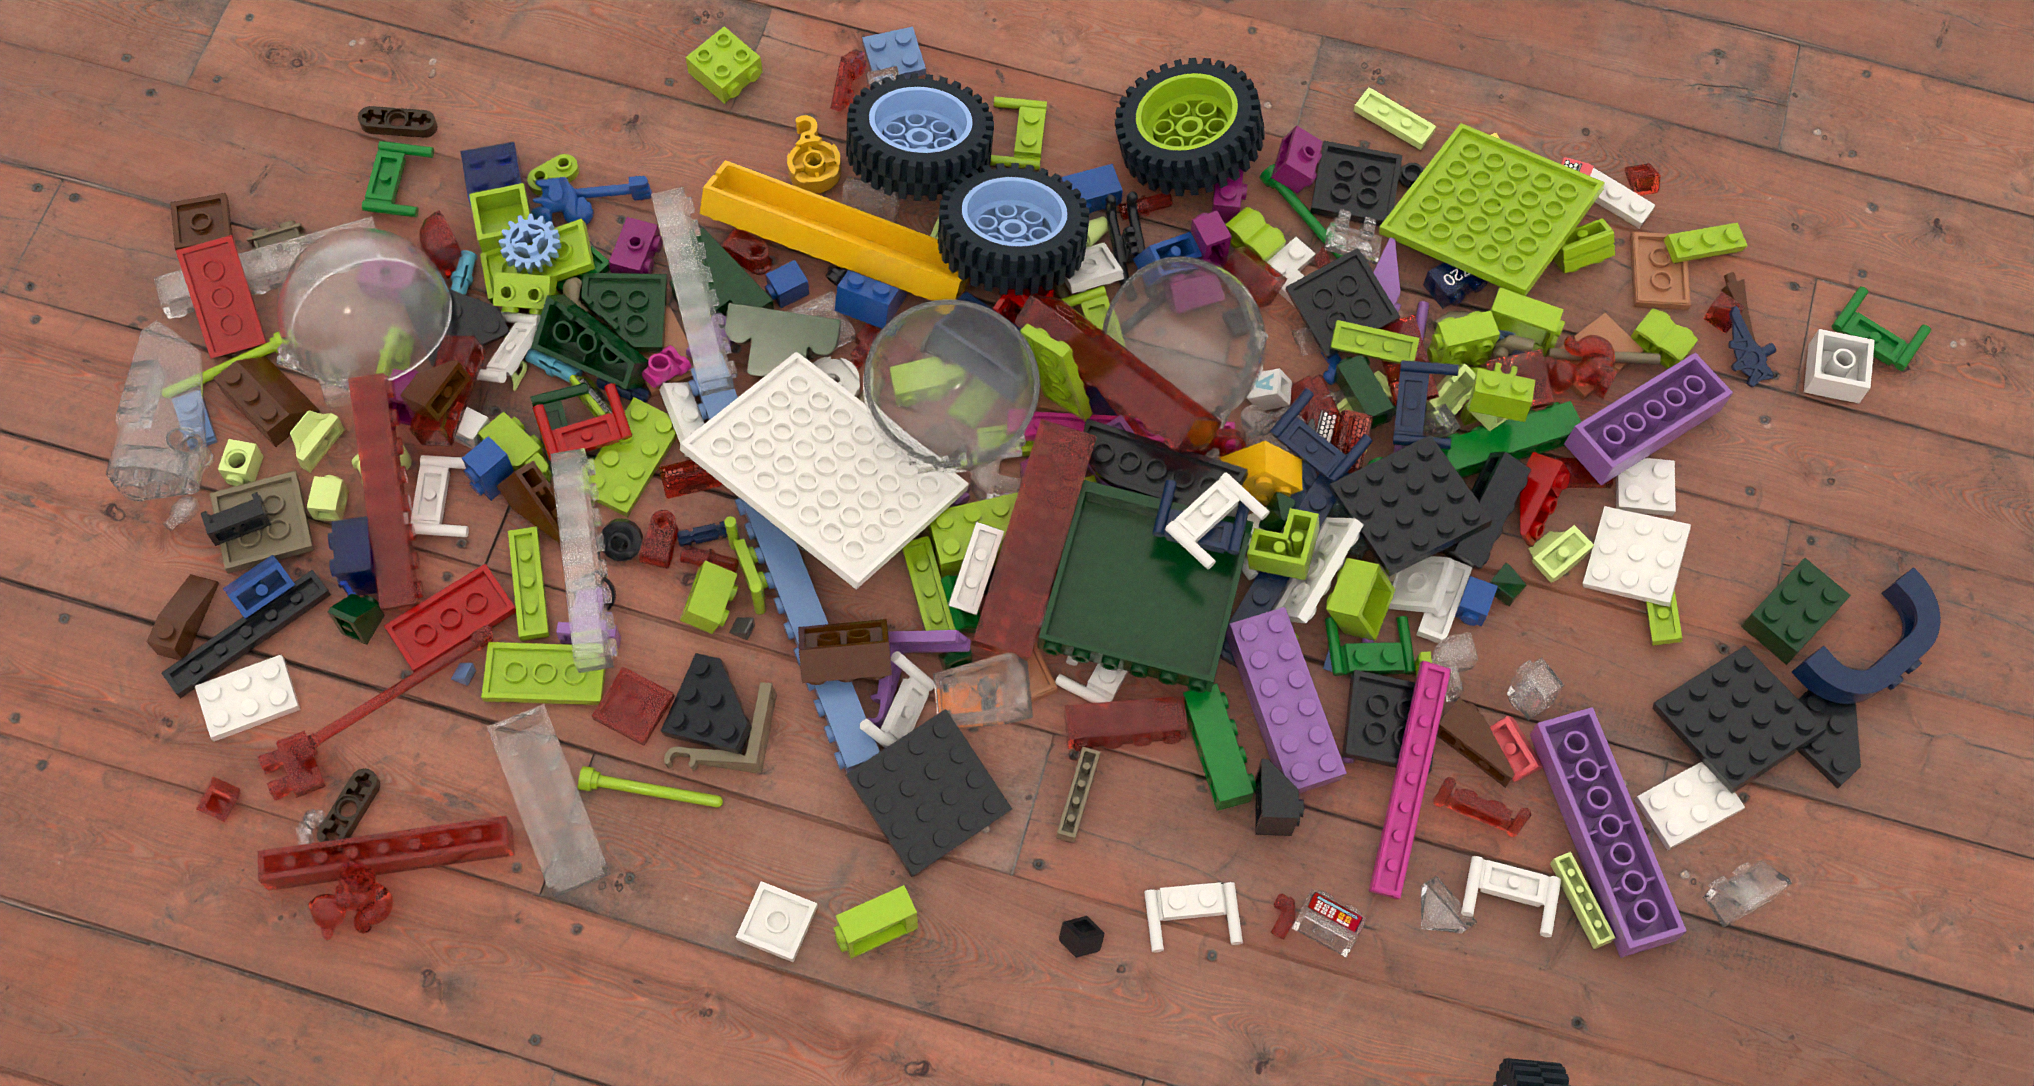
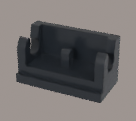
(236, 520)

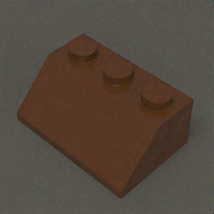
(264, 397)
(844, 651)

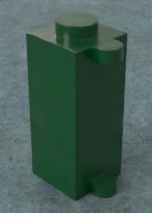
(1364, 390)

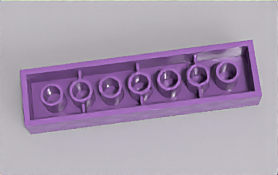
(1607, 832)

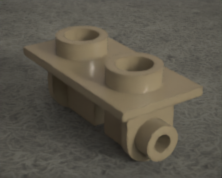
(264, 237)

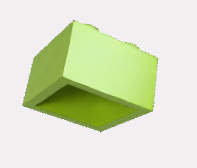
(494, 210)
(1360, 598)

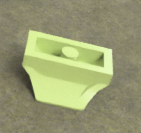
(314, 437)
(1560, 552)

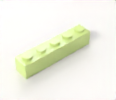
(1582, 900)

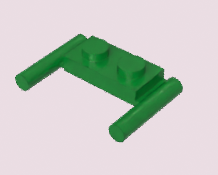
(387, 176)
(1887, 345)
(1371, 657)

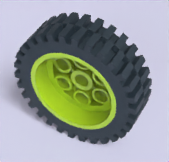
(1190, 126)

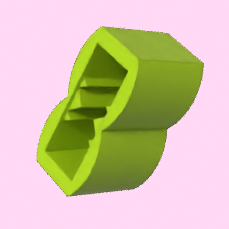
(1251, 230)
(1662, 336)

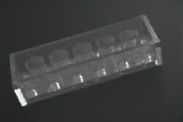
(548, 801)

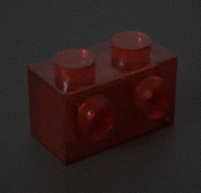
(1256, 274)

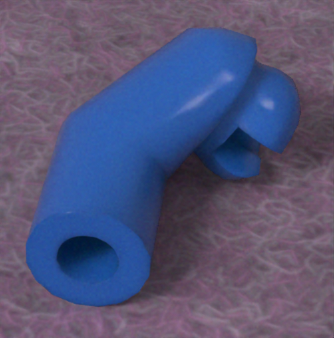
(1330, 374)

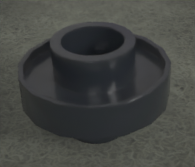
(622, 539)

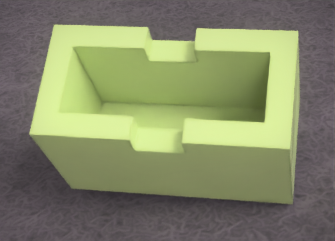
(1454, 390)

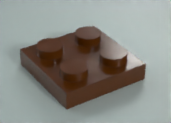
(200, 220)

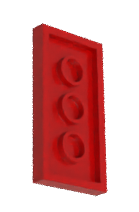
(221, 296)
(450, 617)

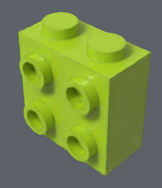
(724, 65)
(1464, 339)

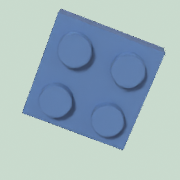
(895, 49)

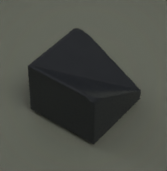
(1081, 936)

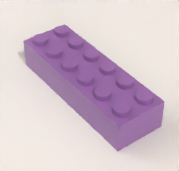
(1648, 418)
(1285, 700)

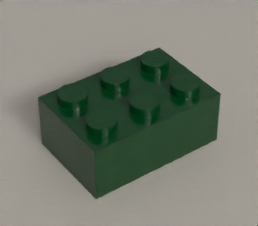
(1795, 611)

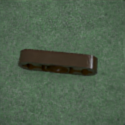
(387, 114)
(368, 795)

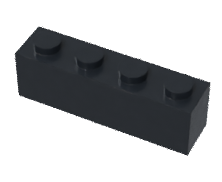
(1496, 492)

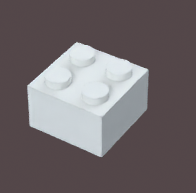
(1839, 366)

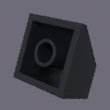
(1276, 802)

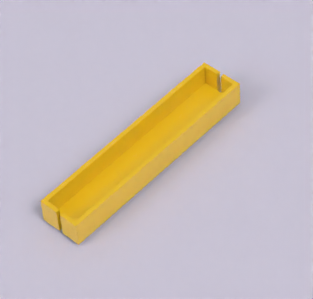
(830, 231)

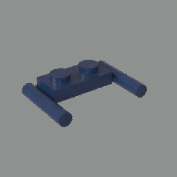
(1413, 401)
(1312, 446)
(1220, 538)

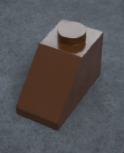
(435, 389)

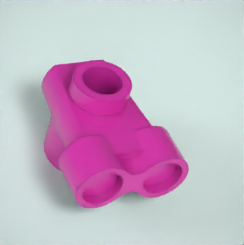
(665, 366)

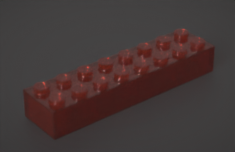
(1123, 376)
(1034, 540)

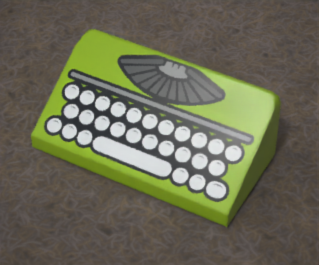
(595, 400)

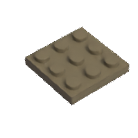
(287, 513)

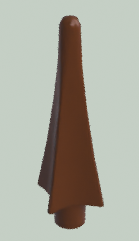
(1736, 290)

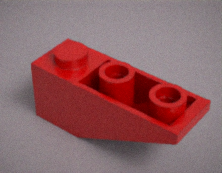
(1540, 495)

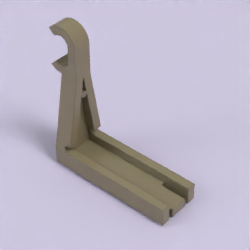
(757, 744)

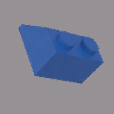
(868, 299)

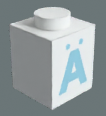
(1271, 390)
(469, 427)

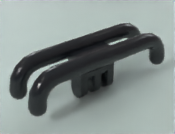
(1131, 242)

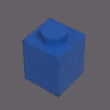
(787, 284)
(1475, 601)

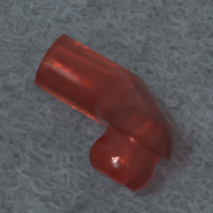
(1287, 916)

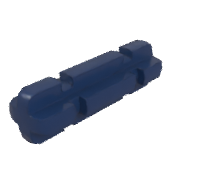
(639, 393)
(701, 534)

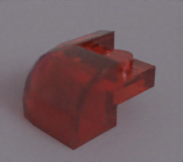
(439, 242)

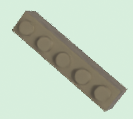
(1078, 795)

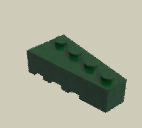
(585, 343)

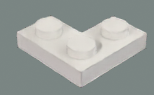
(1290, 262)

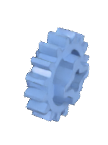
(527, 256)

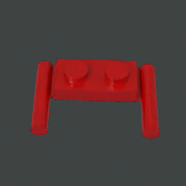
(589, 433)

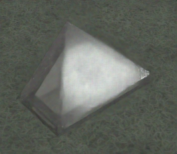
(1442, 909)

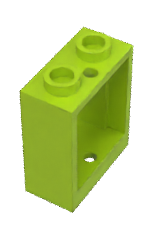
(1528, 318)
(876, 922)

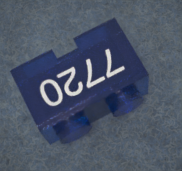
(1451, 285)

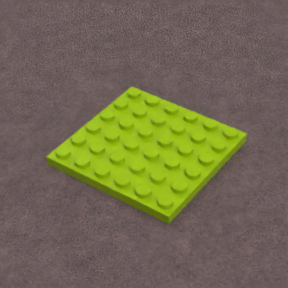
(1492, 209)

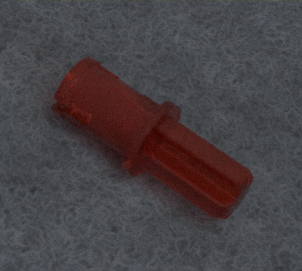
(1147, 204)
(698, 556)

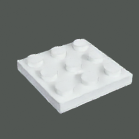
(1637, 556)

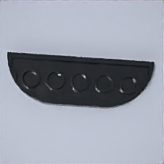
(1145, 464)

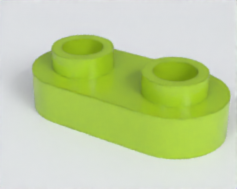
(552, 169)

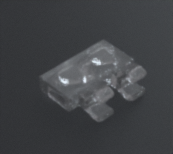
(1343, 239)

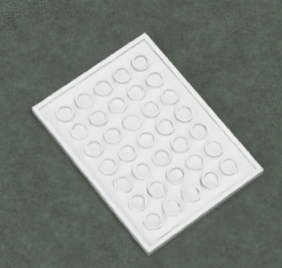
(820, 470)

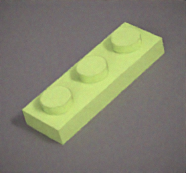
(1394, 118)

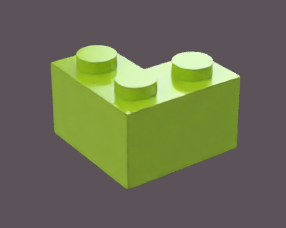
(1288, 552)

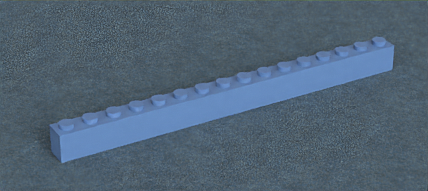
(801, 608)

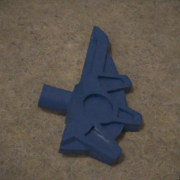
(1749, 356)

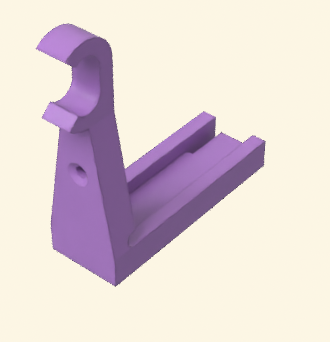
(913, 643)

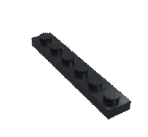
(245, 635)

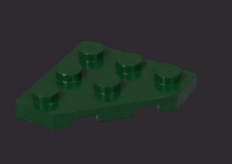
(629, 306)

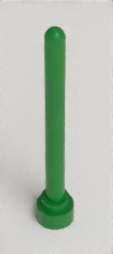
(1296, 204)

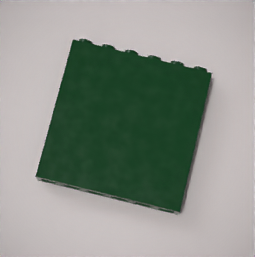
(1136, 596)

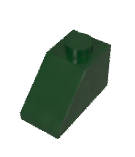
(357, 617)

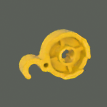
(813, 151)

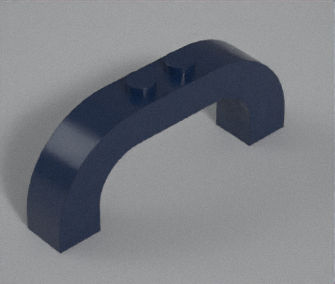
(1920, 628)

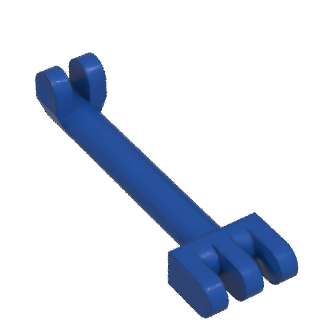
(637, 186)

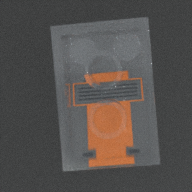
(985, 692)

